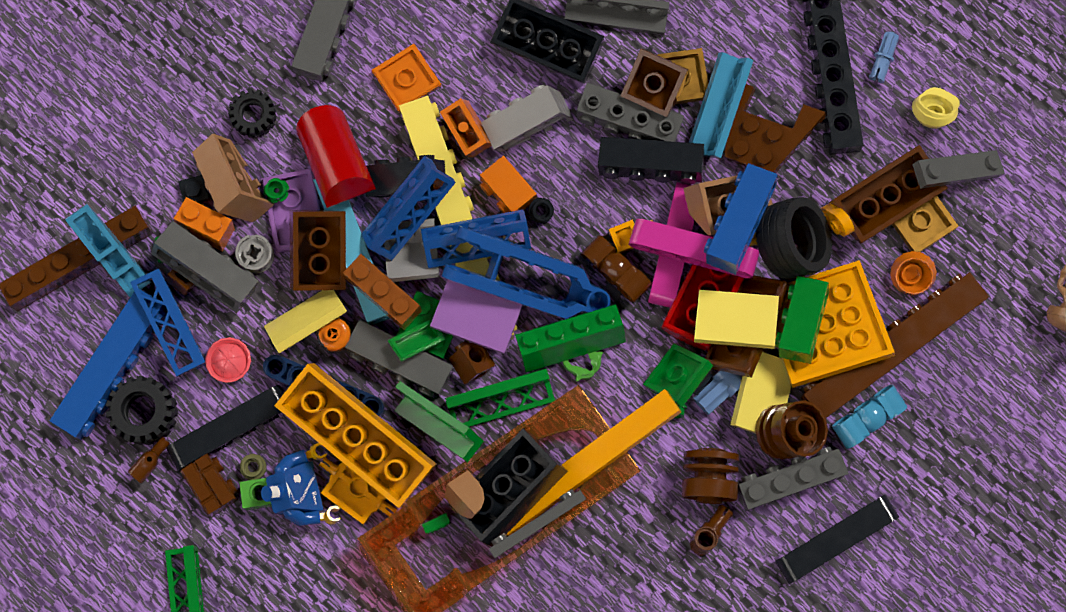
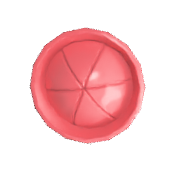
(228, 360)

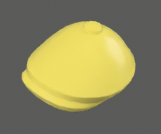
(935, 108)

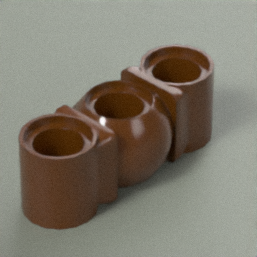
(616, 269)

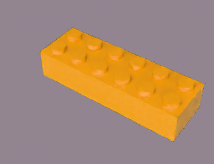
(355, 434)

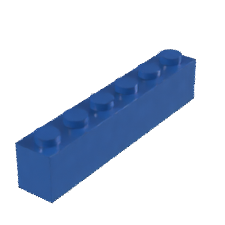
(106, 368)

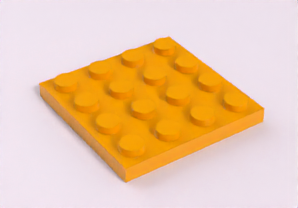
(849, 331)

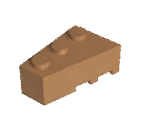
(228, 181)

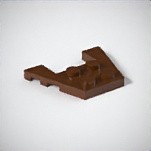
(764, 141)

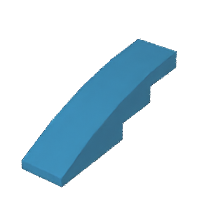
(106, 248)

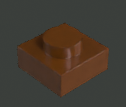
(179, 282)

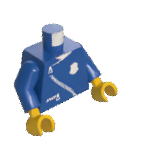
(296, 491)

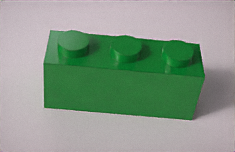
(802, 319)

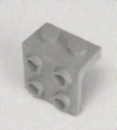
(411, 259)

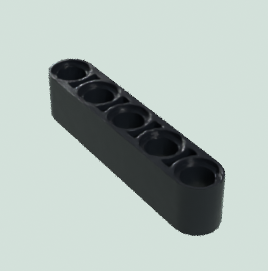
(225, 428)
(837, 539)

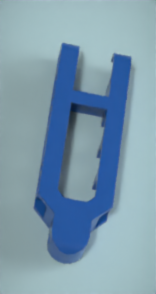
(581, 295)

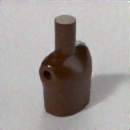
(143, 466)

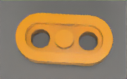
(838, 220)

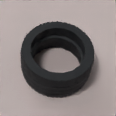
(811, 235)

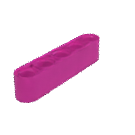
(682, 246)
(668, 270)

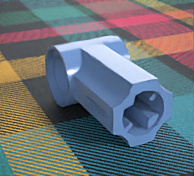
(717, 391)

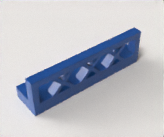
(401, 208)
(492, 225)
(177, 317)

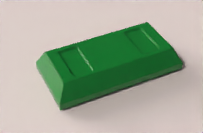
(416, 340)

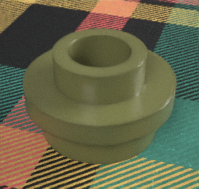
(247, 460)

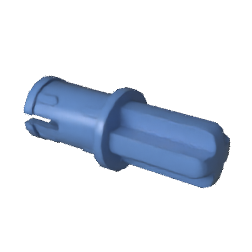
(884, 57)

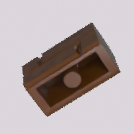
(210, 485)

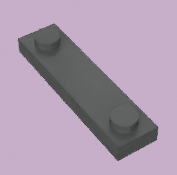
(958, 169)
(504, 543)

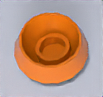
(913, 273)

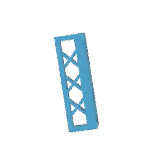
(720, 103)

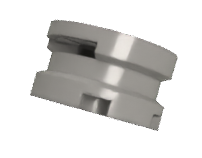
(254, 253)

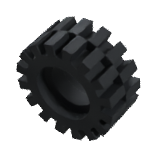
(242, 102)

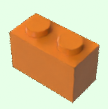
(466, 127)
(507, 186)
(205, 223)

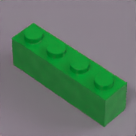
(570, 338)

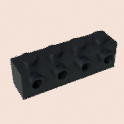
(651, 160)

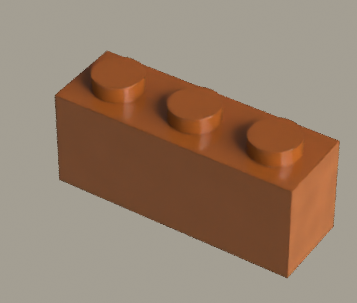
(382, 291)

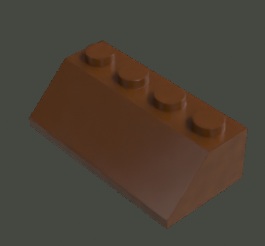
(886, 196)

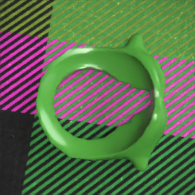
(582, 373)

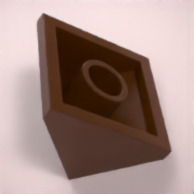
(655, 82)

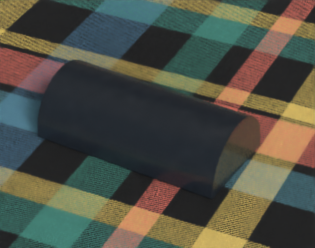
(548, 40)

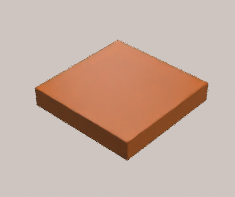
(406, 77)

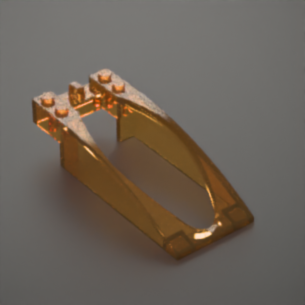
(380, 543)

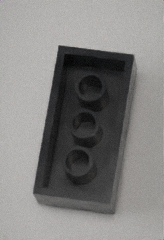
(513, 485)

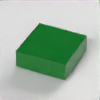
(436, 524)

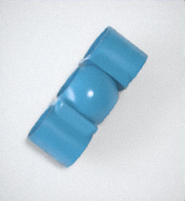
(869, 416)

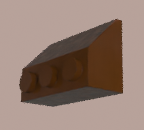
(317, 250)

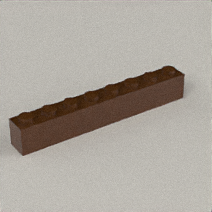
(906, 338)

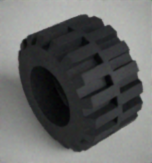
(123, 398)

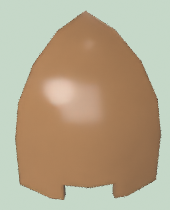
(465, 495)

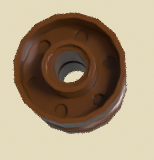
(791, 430)
(710, 480)

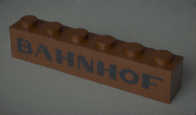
(69, 262)

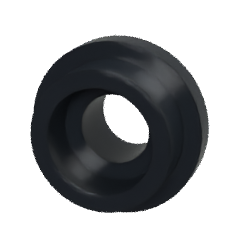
(548, 210)

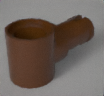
(711, 530)

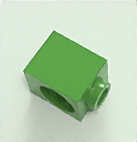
(248, 497)

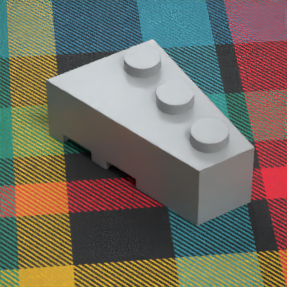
(525, 117)

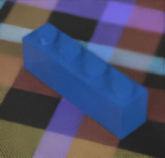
(741, 218)

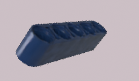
(291, 368)

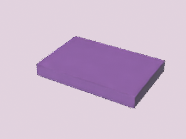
(301, 197)
(476, 316)

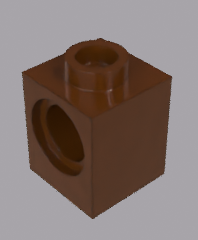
(471, 361)

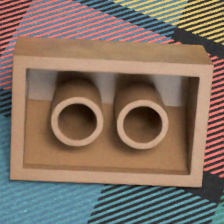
(707, 201)

